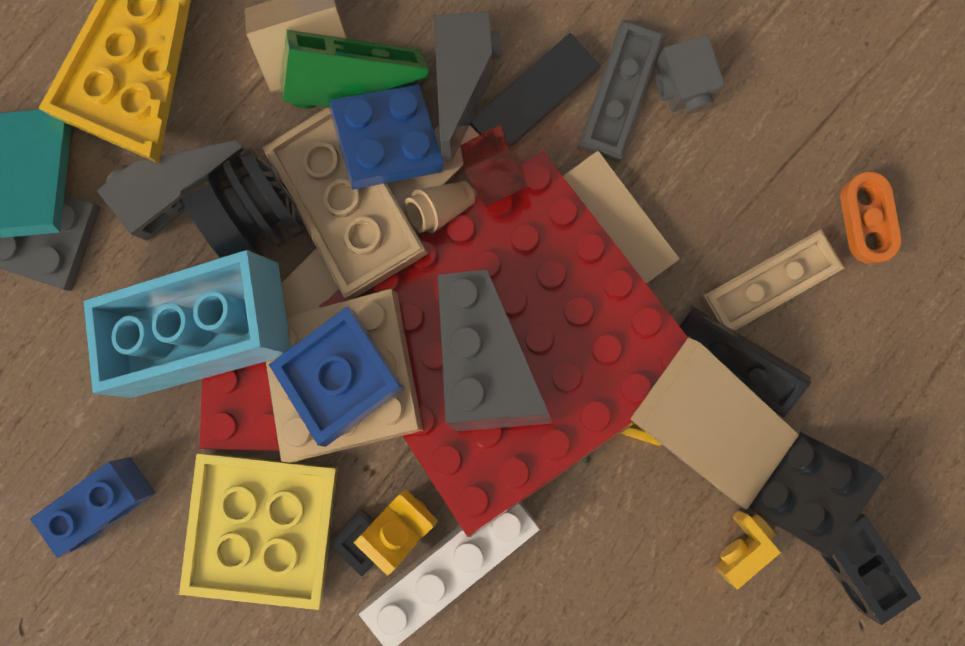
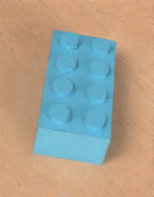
(186, 326)

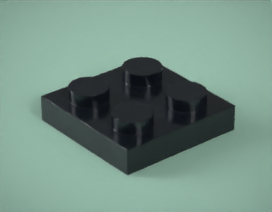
(817, 493)

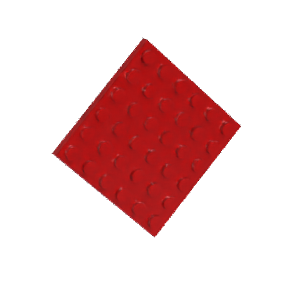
(580, 319)

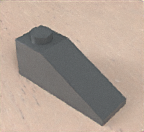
(463, 72)
(148, 193)

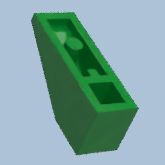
(335, 67)

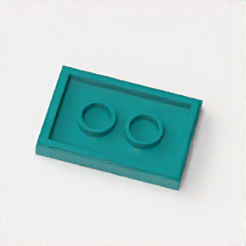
(32, 172)

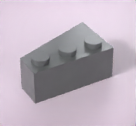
(481, 359)

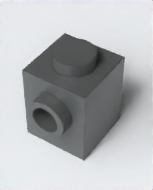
(689, 75)

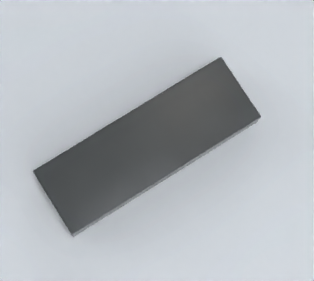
(621, 90)

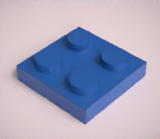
(386, 136)
(336, 377)

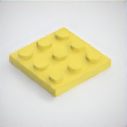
(258, 531)

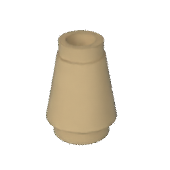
(437, 205)

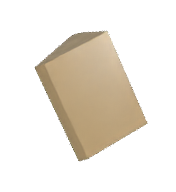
(268, 25)

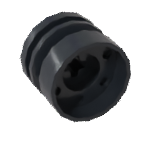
(239, 213)

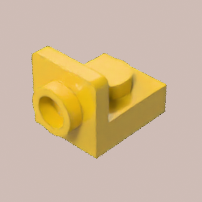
(396, 531)
(746, 558)

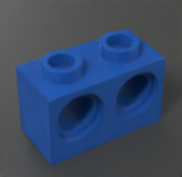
(92, 506)

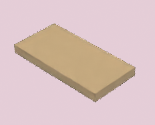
(356, 231)
(715, 424)

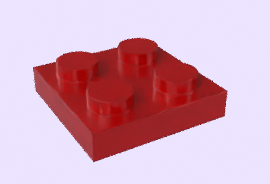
(238, 411)

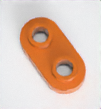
(874, 219)

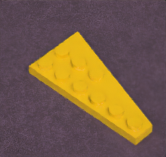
(122, 73)

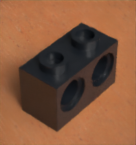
(871, 573)

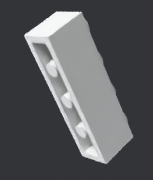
(443, 575)

